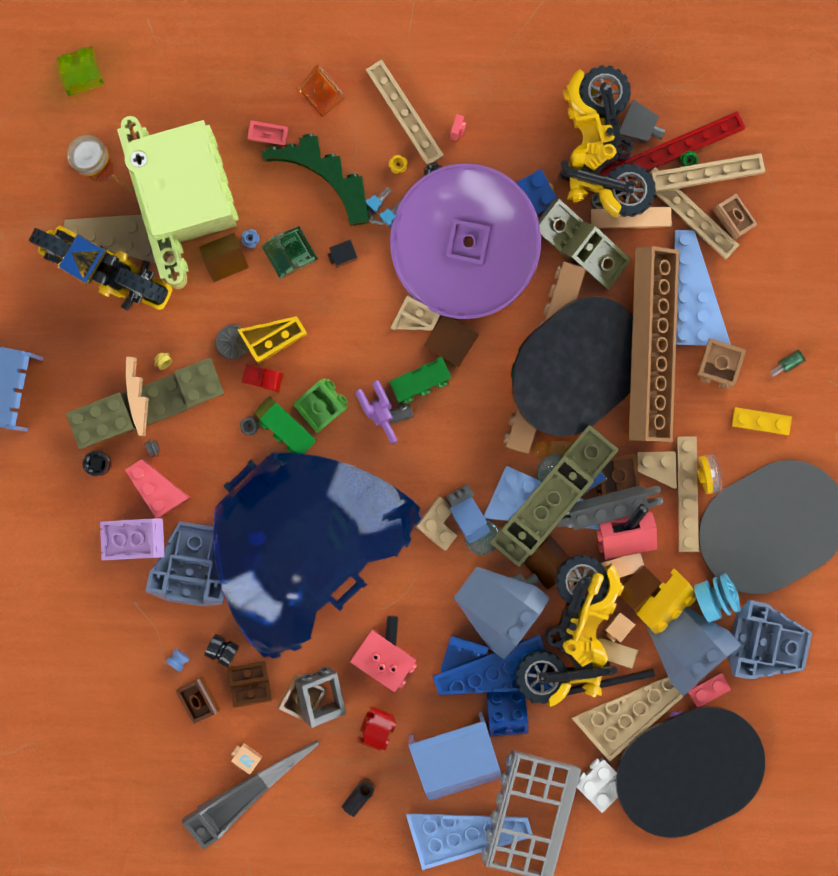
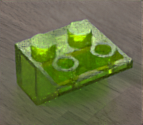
(79, 71)

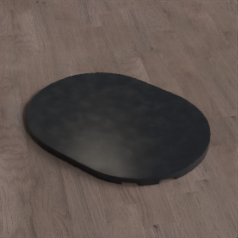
(574, 366)
(690, 771)

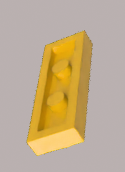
(761, 421)

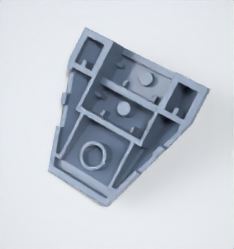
(188, 568)
(500, 608)
(768, 642)
(692, 648)

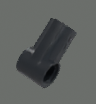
(358, 798)

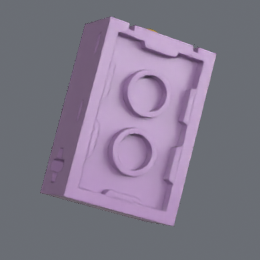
(132, 539)

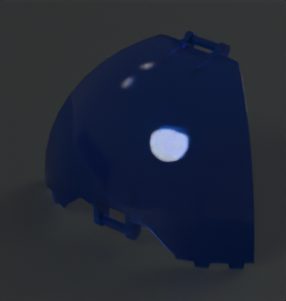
(297, 538)

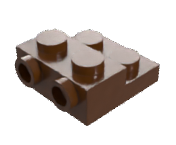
(620, 474)

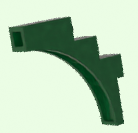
(330, 169)

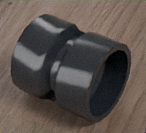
(97, 463)
(221, 650)

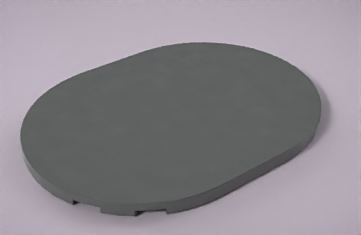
(771, 526)

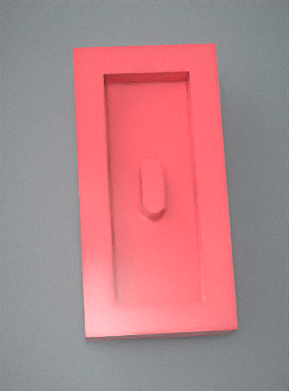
(458, 128)
(268, 133)
(709, 690)

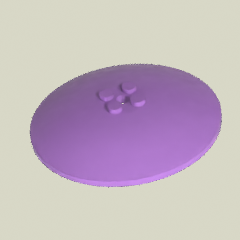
(431, 235)

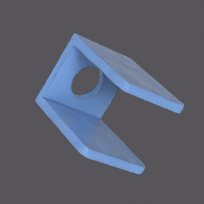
(470, 520)

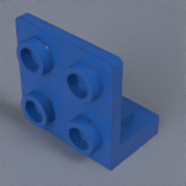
(461, 651)
(507, 713)

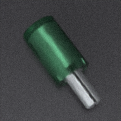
(789, 362)

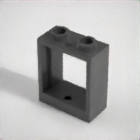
(324, 713)

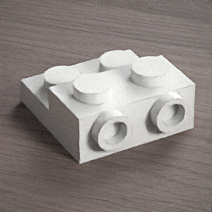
(599, 784)

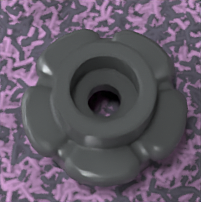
(244, 426)
(152, 448)

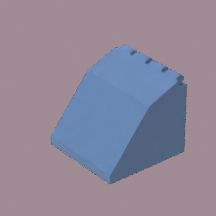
(10, 363)
(455, 760)

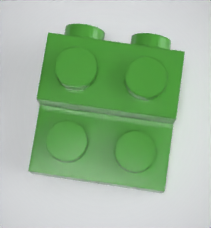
(321, 404)

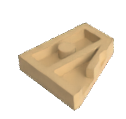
(415, 316)
(658, 466)

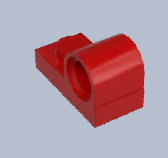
(262, 378)

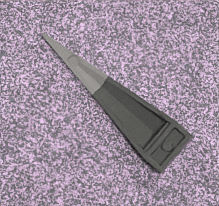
(221, 812)

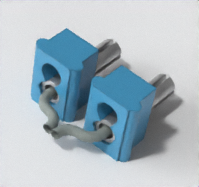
(375, 204)

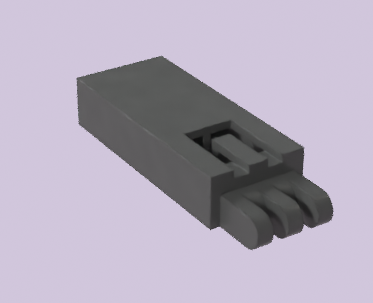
(459, 495)

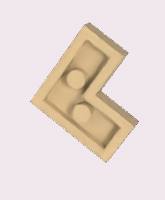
(432, 524)

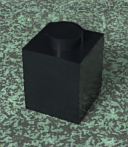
(342, 254)

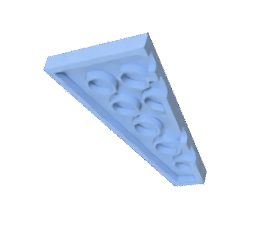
(696, 302)
(511, 493)
(453, 837)

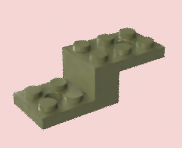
(582, 243)

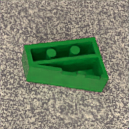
(420, 381)
(284, 427)

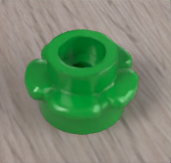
(685, 156)

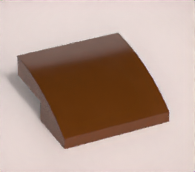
(451, 340)
(249, 684)

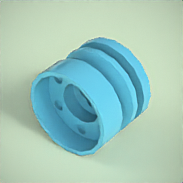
(719, 597)

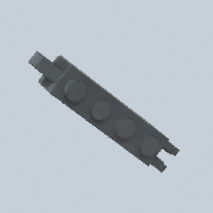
(610, 507)

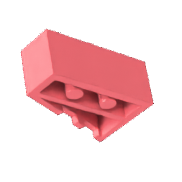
(157, 490)

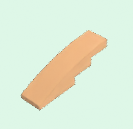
(651, 218)
(137, 404)

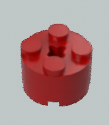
(376, 729)

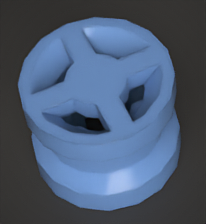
(177, 660)

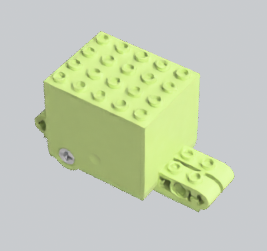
(177, 189)

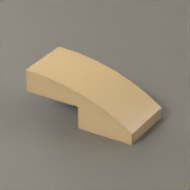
(619, 653)

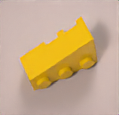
(272, 337)
(668, 603)

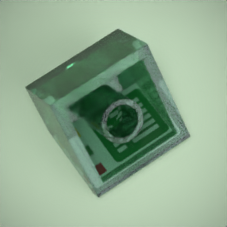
(289, 252)

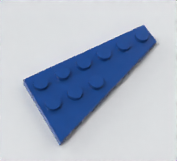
(490, 672)

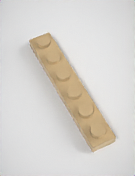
(404, 112)
(708, 172)
(698, 221)
(687, 494)

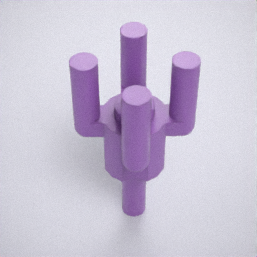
(378, 410)

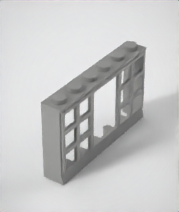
(559, 825)

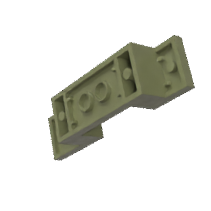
(167, 397)
(554, 496)

